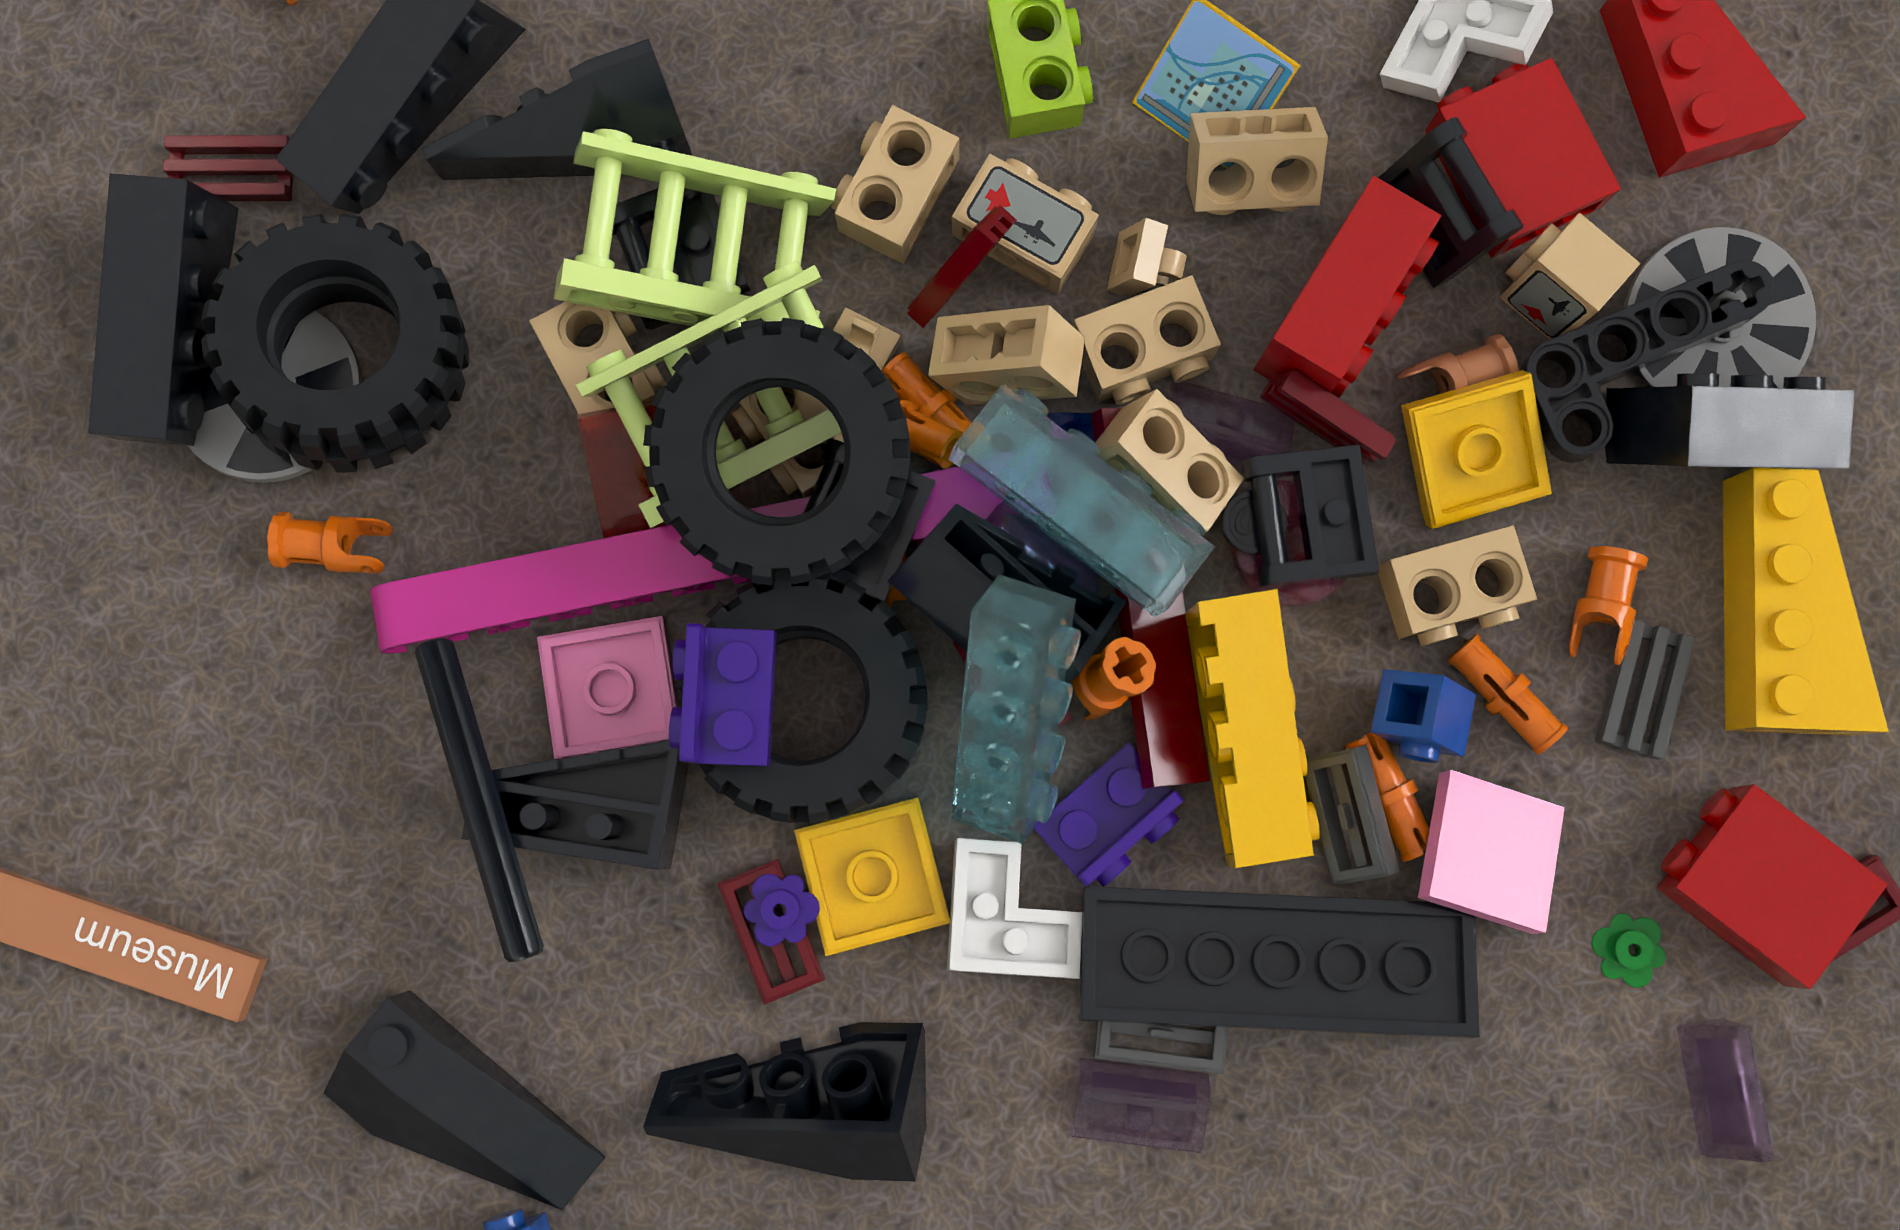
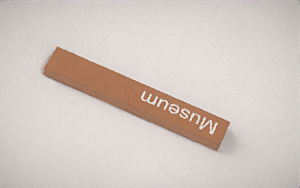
(127, 947)

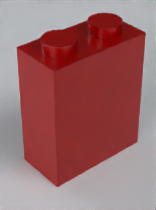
(1530, 149)
(1769, 885)

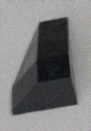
(825, 1110)

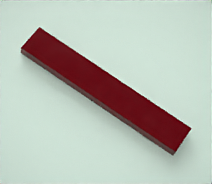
(1168, 711)

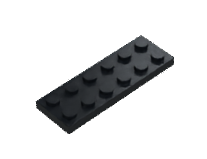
(1278, 962)

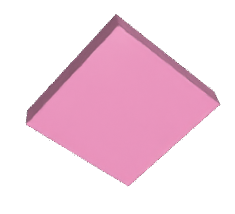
(608, 686)
(1491, 852)

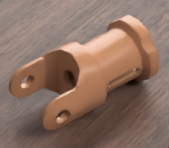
(1474, 366)

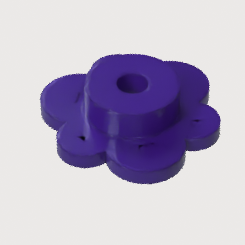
(800, 909)

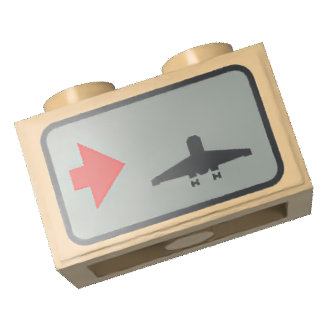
(1049, 226)
(1566, 276)

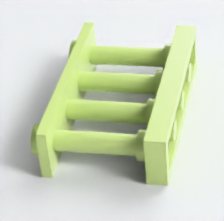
(656, 290)
(787, 429)

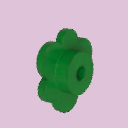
(1613, 947)

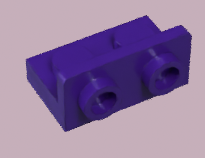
(724, 696)
(1107, 818)

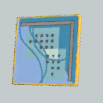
(1212, 68)

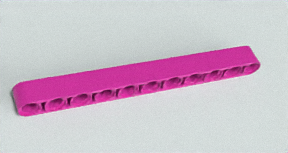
(591, 574)

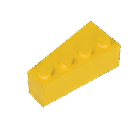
(1790, 613)
(1251, 729)

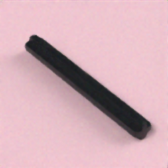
(479, 800)

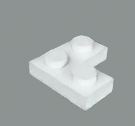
(1446, 29)
(989, 928)

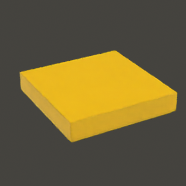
(1477, 449)
(872, 876)

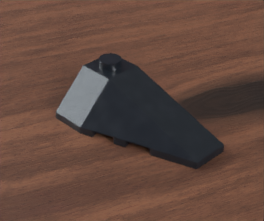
(540, 139)
(444, 1098)

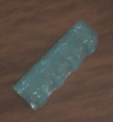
(1081, 499)
(1013, 708)

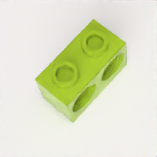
(1028, 63)

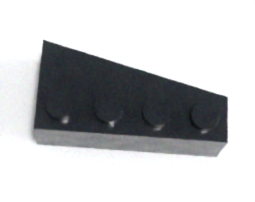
(394, 94)
(157, 273)

